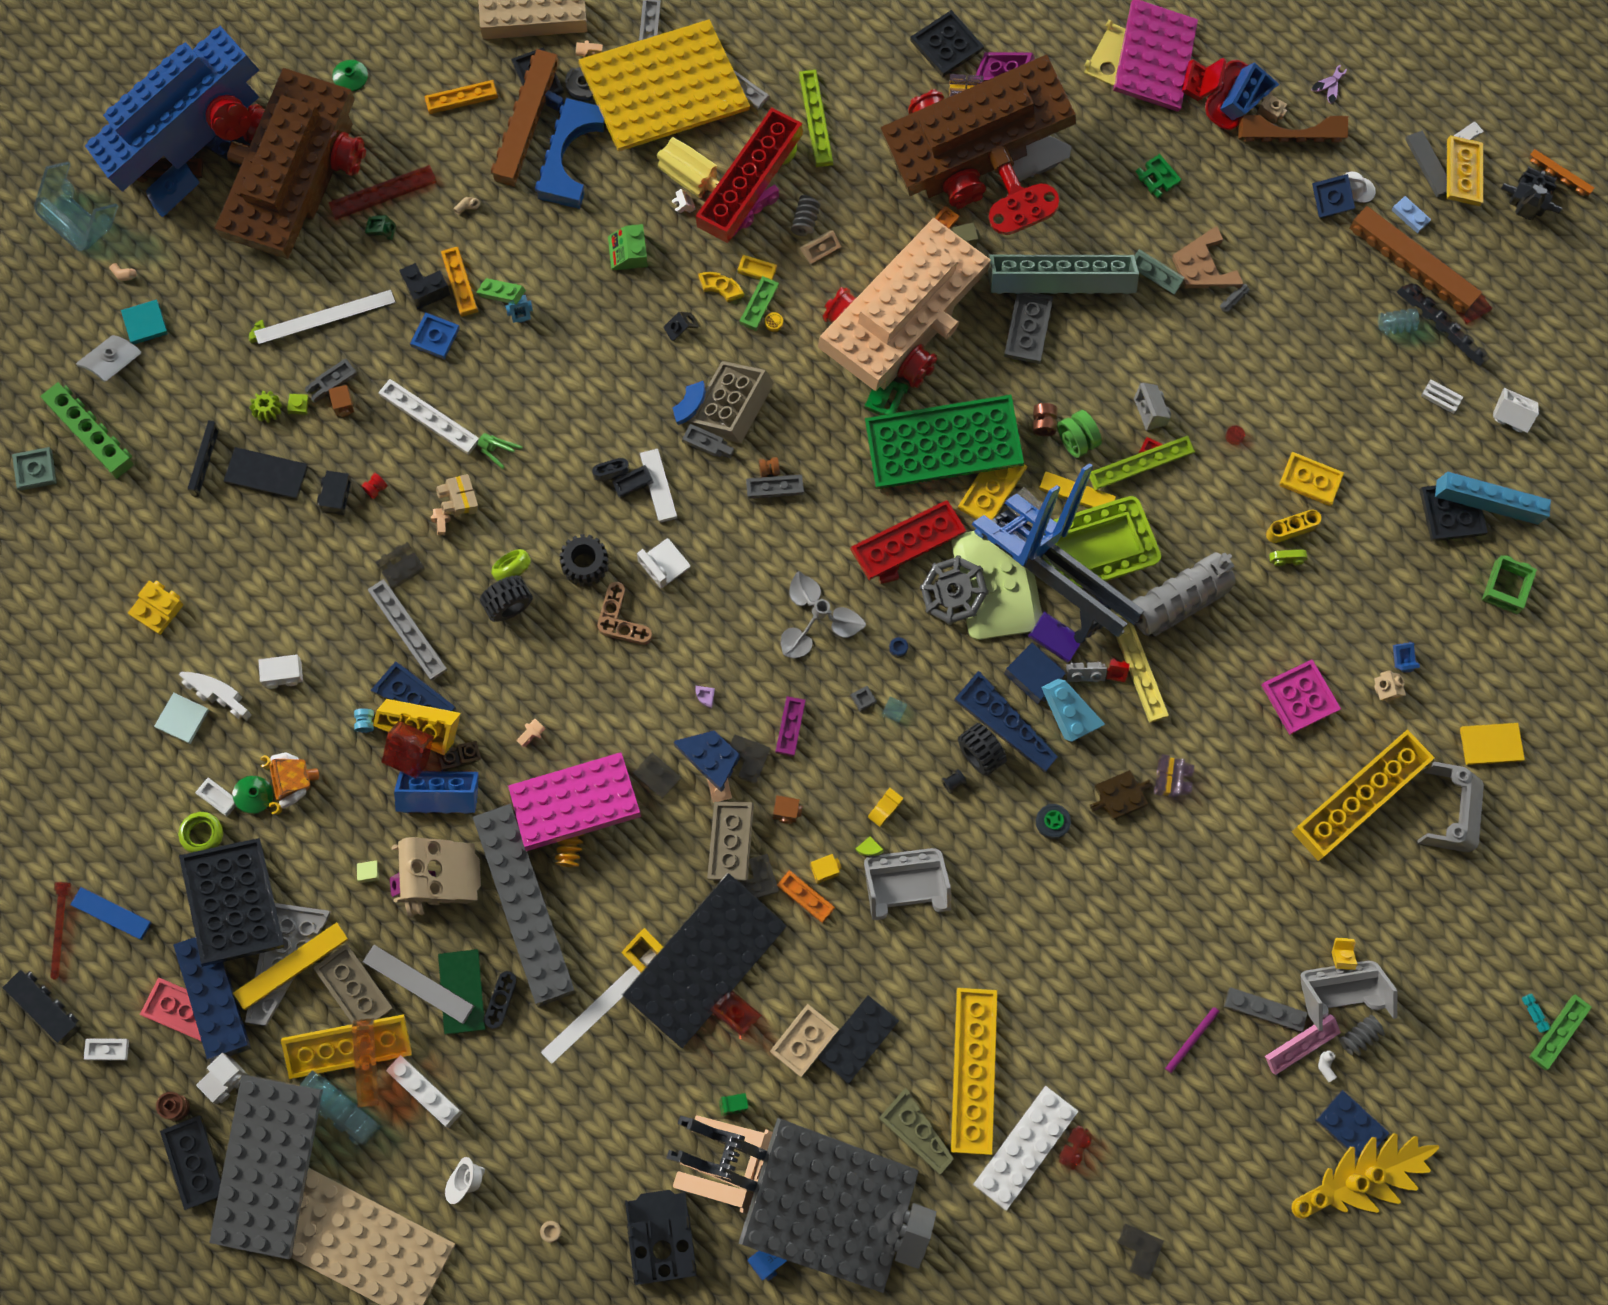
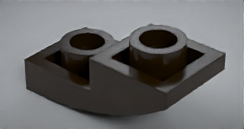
(459, 756)

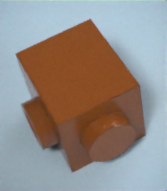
(787, 809)

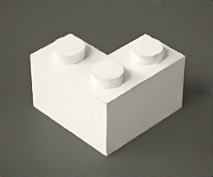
(222, 1078)

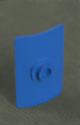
(171, 188)

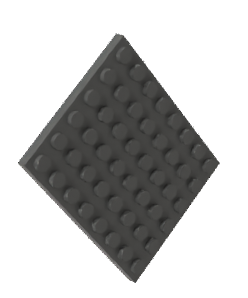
(828, 1206)

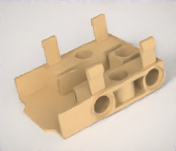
(458, 874)

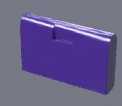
(1054, 637)

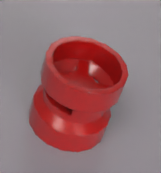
(374, 486)

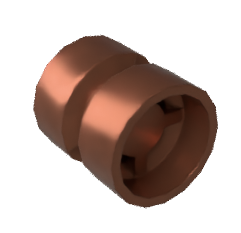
(1045, 419)
(172, 1106)

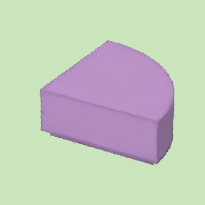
(705, 695)

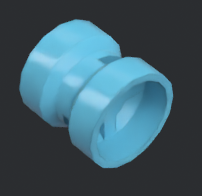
(364, 720)

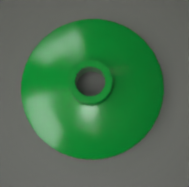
(353, 80)
(252, 803)

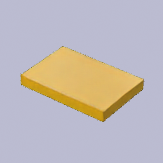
(1311, 479)
(1492, 743)

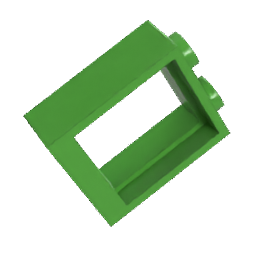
(1503, 600)

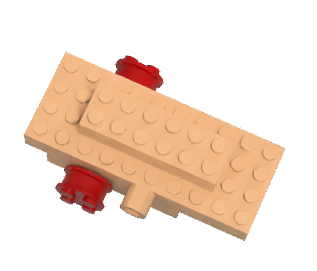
(903, 309)

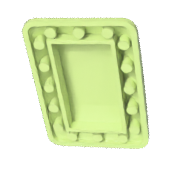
(1013, 594)

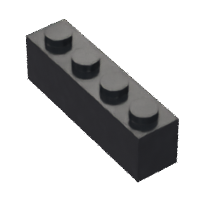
(42, 1007)

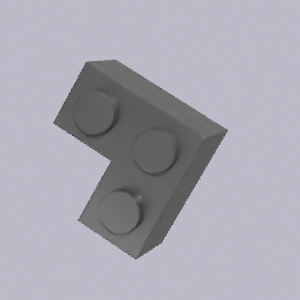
(915, 1235)

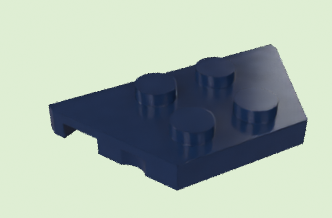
(710, 756)

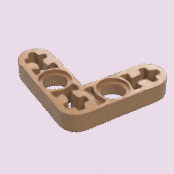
(612, 618)

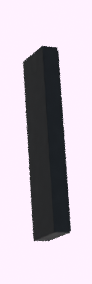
(203, 458)

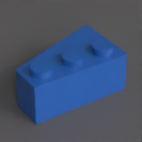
(1247, 91)

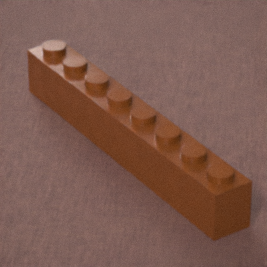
(525, 117)
(1415, 260)

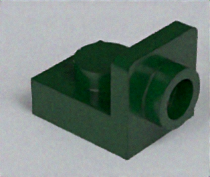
(380, 226)

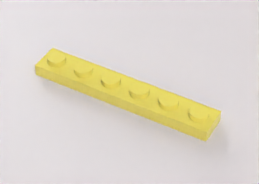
(1141, 674)

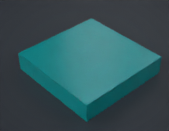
(144, 322)

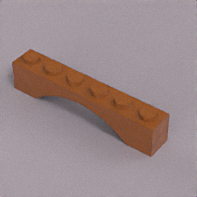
(1256, 127)

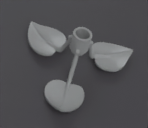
(804, 591)

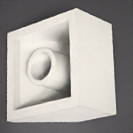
(1515, 411)

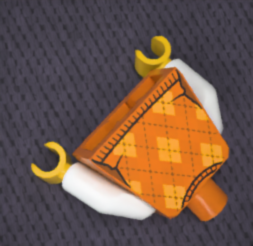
(289, 779)

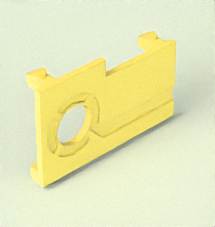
(1107, 52)

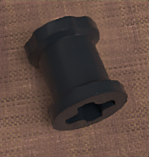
(954, 781)

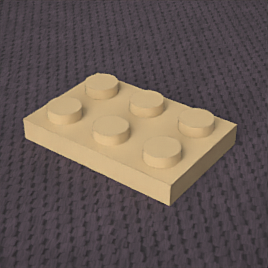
(804, 1040)

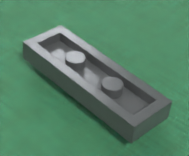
(774, 486)

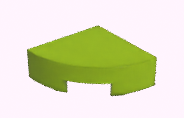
(259, 325)
(869, 848)

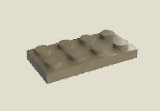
(730, 840)
(352, 986)

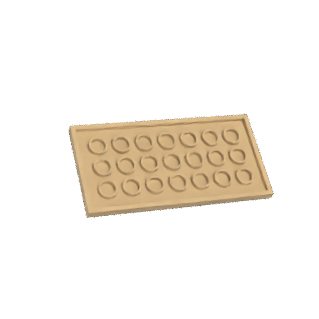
(367, 1244)

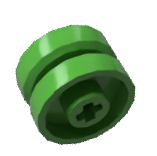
(1079, 433)

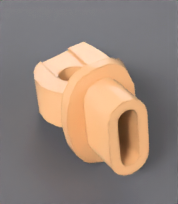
(587, 49)
(440, 518)
(533, 729)

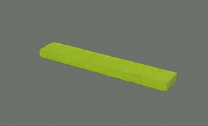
(816, 118)
(1141, 462)

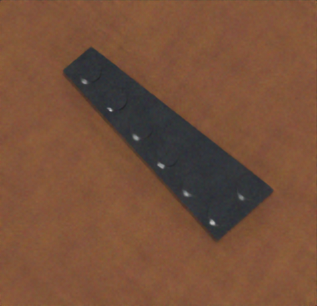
(1413, 295)

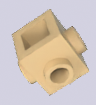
(1389, 686)

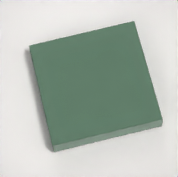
(34, 469)

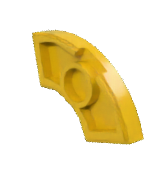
(721, 284)

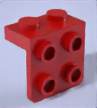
(1203, 80)

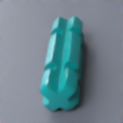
(1536, 1013)

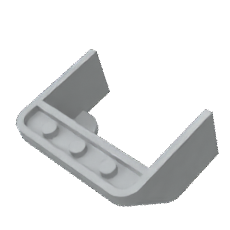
(1465, 834)
(1341, 987)

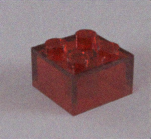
(407, 749)

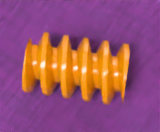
(567, 852)

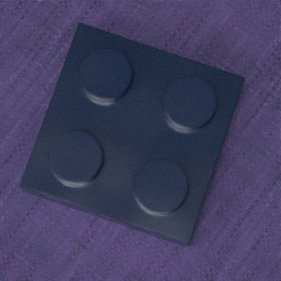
(1333, 196)

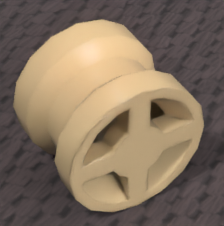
(414, 908)

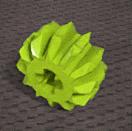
(269, 400)

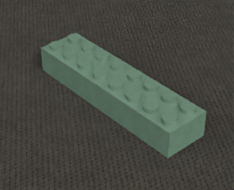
(1063, 274)

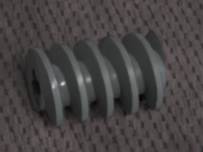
(805, 216)
(1361, 1035)

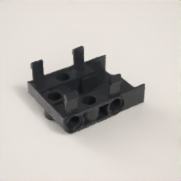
(658, 1218)

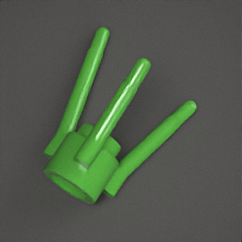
(489, 443)

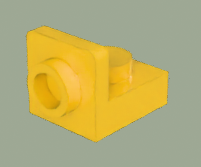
(1344, 954)

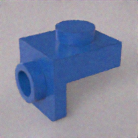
(1405, 657)

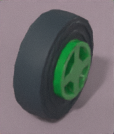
(1057, 815)

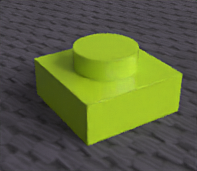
(298, 404)

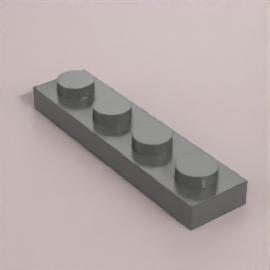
(1265, 1010)

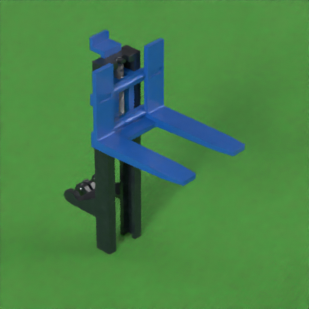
(1029, 544)

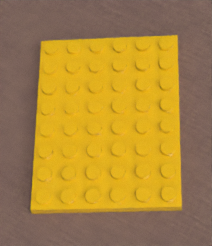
(664, 85)

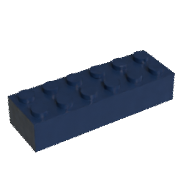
(212, 1003)

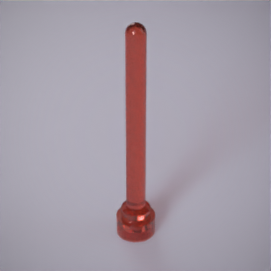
(62, 890)

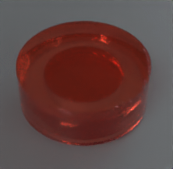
(1235, 435)

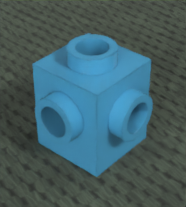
(522, 313)

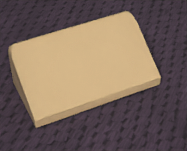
(820, 247)

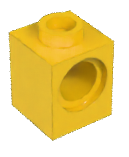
(825, 868)

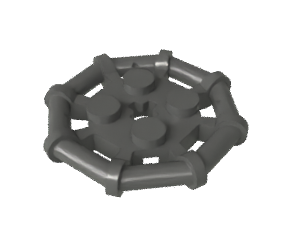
(963, 594)

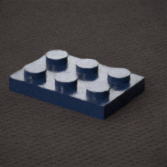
(1350, 1123)

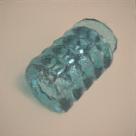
(1398, 320)

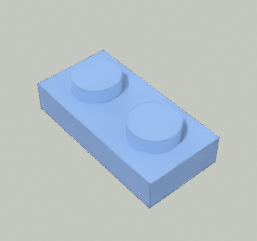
(1411, 214)

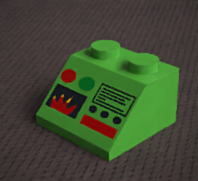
(628, 248)

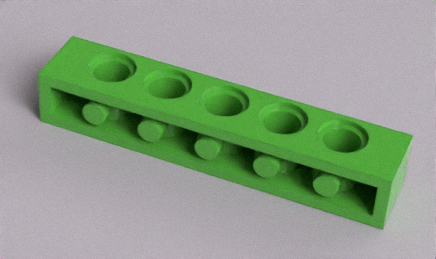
(56, 397)

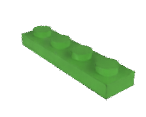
(1560, 1032)

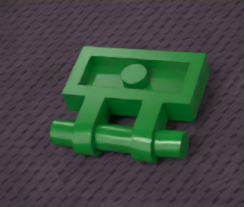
(1162, 172)

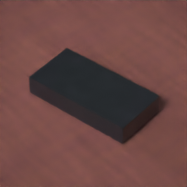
(632, 481)

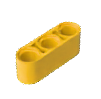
(1301, 522)

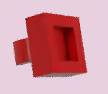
(1117, 670)

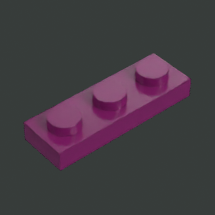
(790, 726)

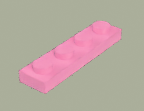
(1302, 1045)

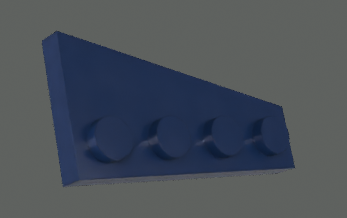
(403, 686)

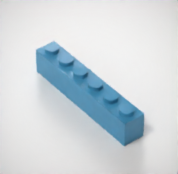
(1492, 498)

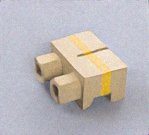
(460, 496)

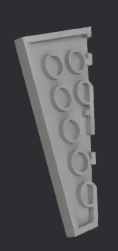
(297, 928)

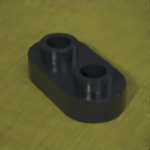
(610, 469)

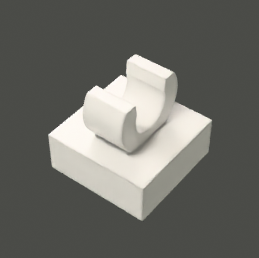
(685, 201)

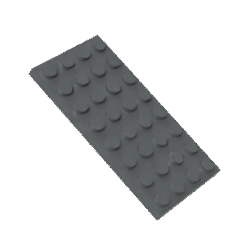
(266, 1166)

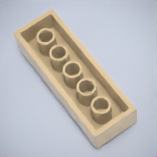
(531, 17)

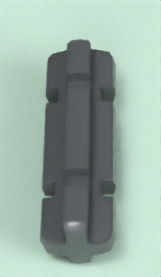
(1234, 298)

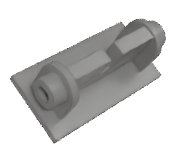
(1094, 672)

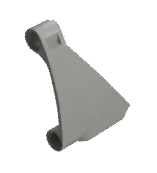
(1041, 157)

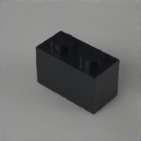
(334, 492)

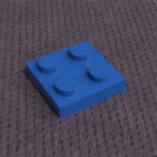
(434, 335)

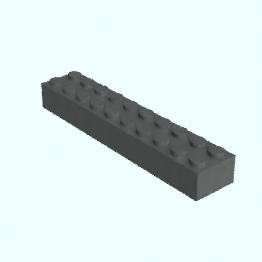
(524, 905)

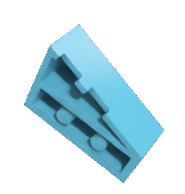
(1070, 710)

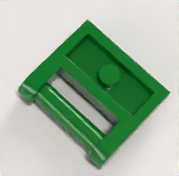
(878, 399)

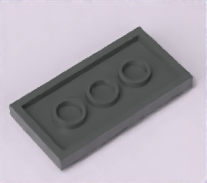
(1028, 327)

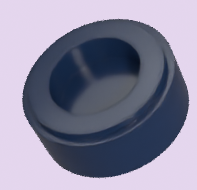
(898, 647)

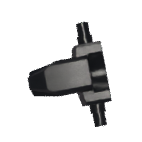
(1532, 194)

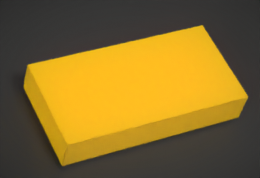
(756, 268)

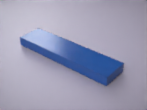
(110, 913)

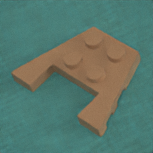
(1198, 267)

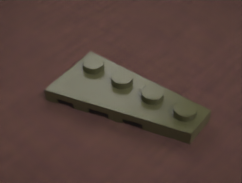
(912, 1127)

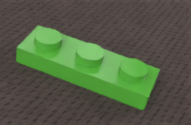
(501, 291)
(759, 303)

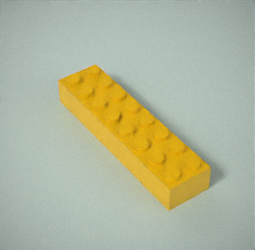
(1362, 795)

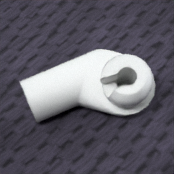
(1325, 1065)

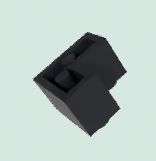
(424, 289)

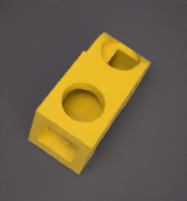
(885, 807)

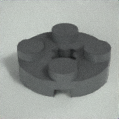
(573, 86)

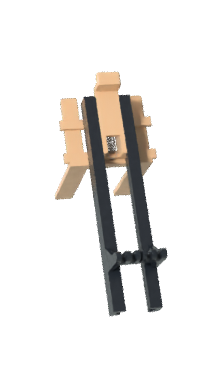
(733, 1137)

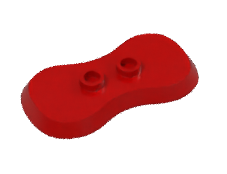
(1216, 100)

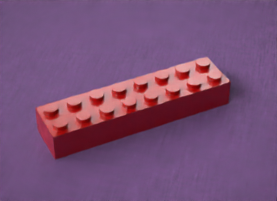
(749, 175)

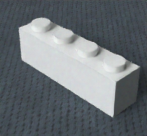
(424, 1091)

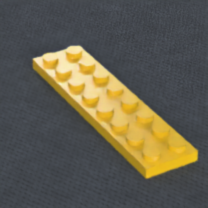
(974, 1071)

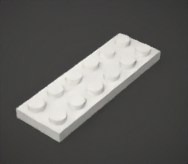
(1025, 1148)

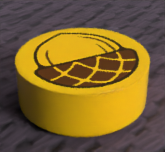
(773, 321)

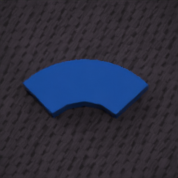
(689, 405)

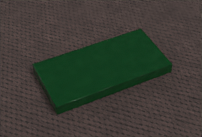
(462, 976)

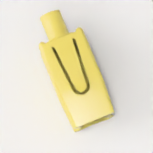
(688, 167)

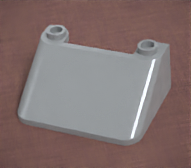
(907, 880)

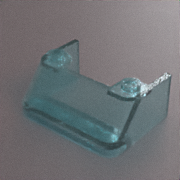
(66, 216)

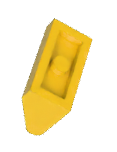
(649, 940)

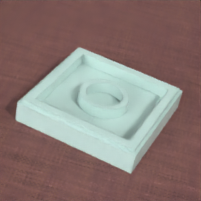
(181, 718)

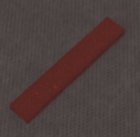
(382, 192)

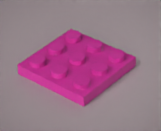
(1300, 697)

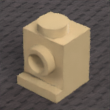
(1272, 108)

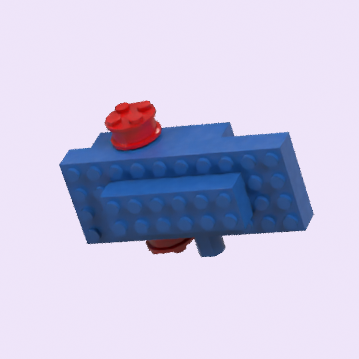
(177, 109)

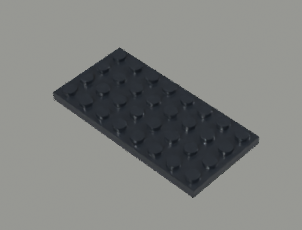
(704, 960)

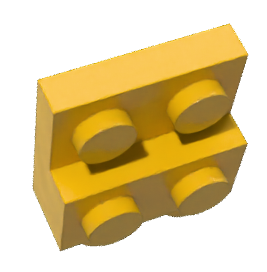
(155, 607)

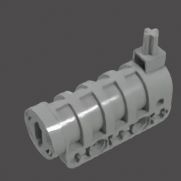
(1185, 594)

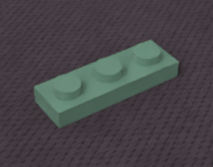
(1158, 272)

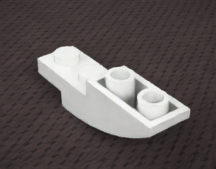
(212, 690)

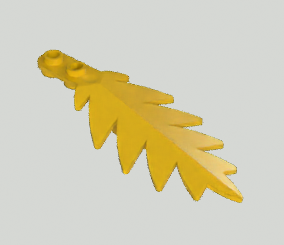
(1367, 1176)

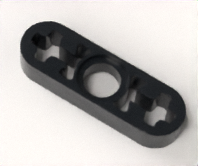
(510, 987)

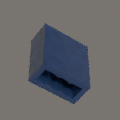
(1032, 671)

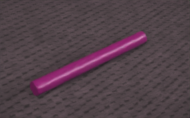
(1192, 1040)

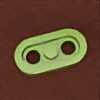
(1282, 557)

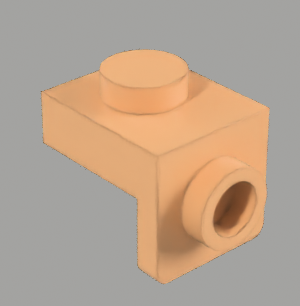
(718, 796)

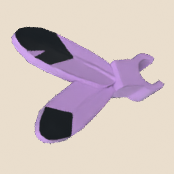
(1330, 83)

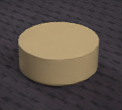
(550, 1231)

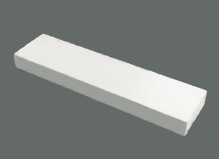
(659, 489)

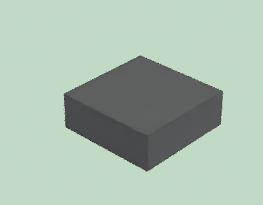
(863, 698)

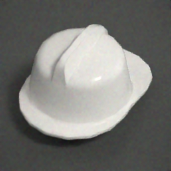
(1362, 188)
(463, 1180)

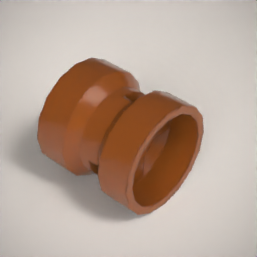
(765, 468)

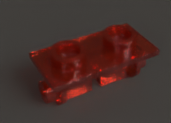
(1073, 1155)

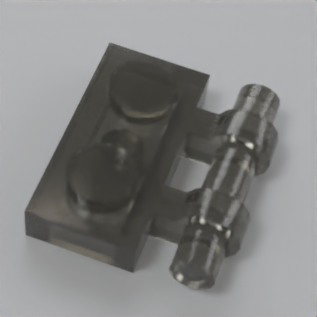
(402, 570)

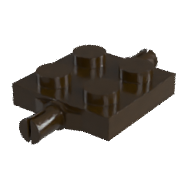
(1121, 795)

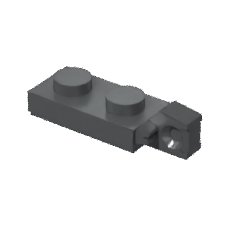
(707, 442)

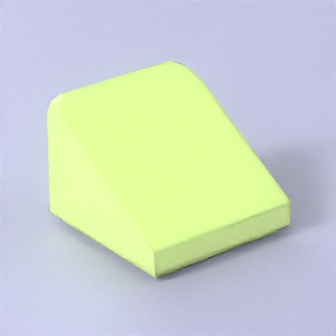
(367, 872)

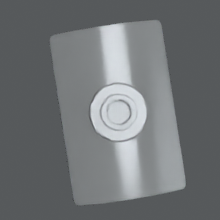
(109, 357)

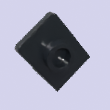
(679, 324)

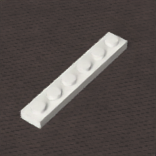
(429, 416)

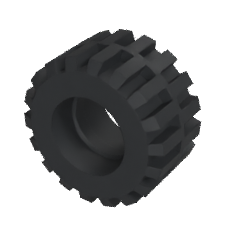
(580, 546)
(506, 598)
(982, 749)

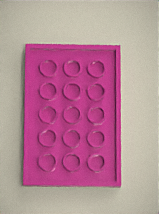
(1155, 54)
(574, 801)

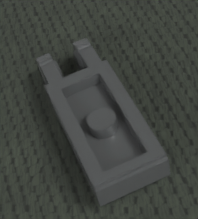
(330, 379)

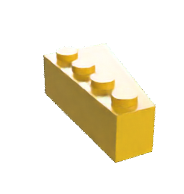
(433, 721)

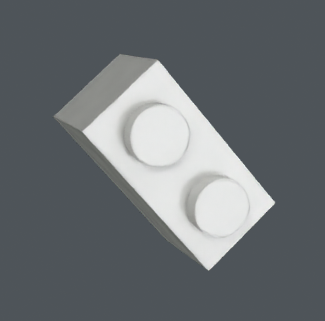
(280, 671)

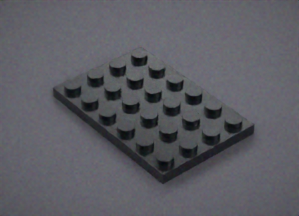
(231, 902)

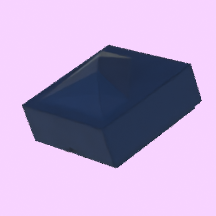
(553, 100)

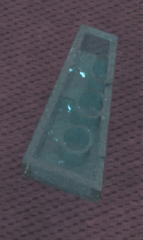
(342, 1110)

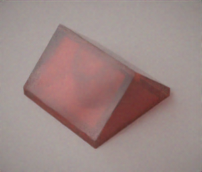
(735, 1014)

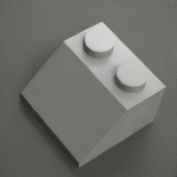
(1152, 406)

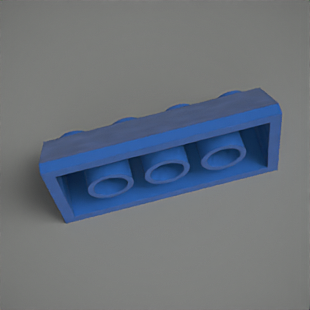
(437, 792)

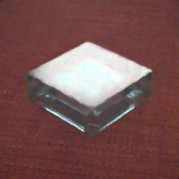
(894, 709)

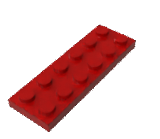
(907, 540)

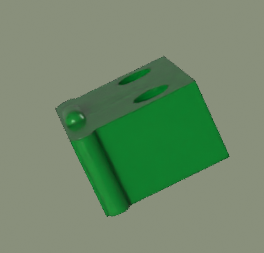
(733, 1104)

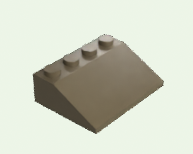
(732, 401)

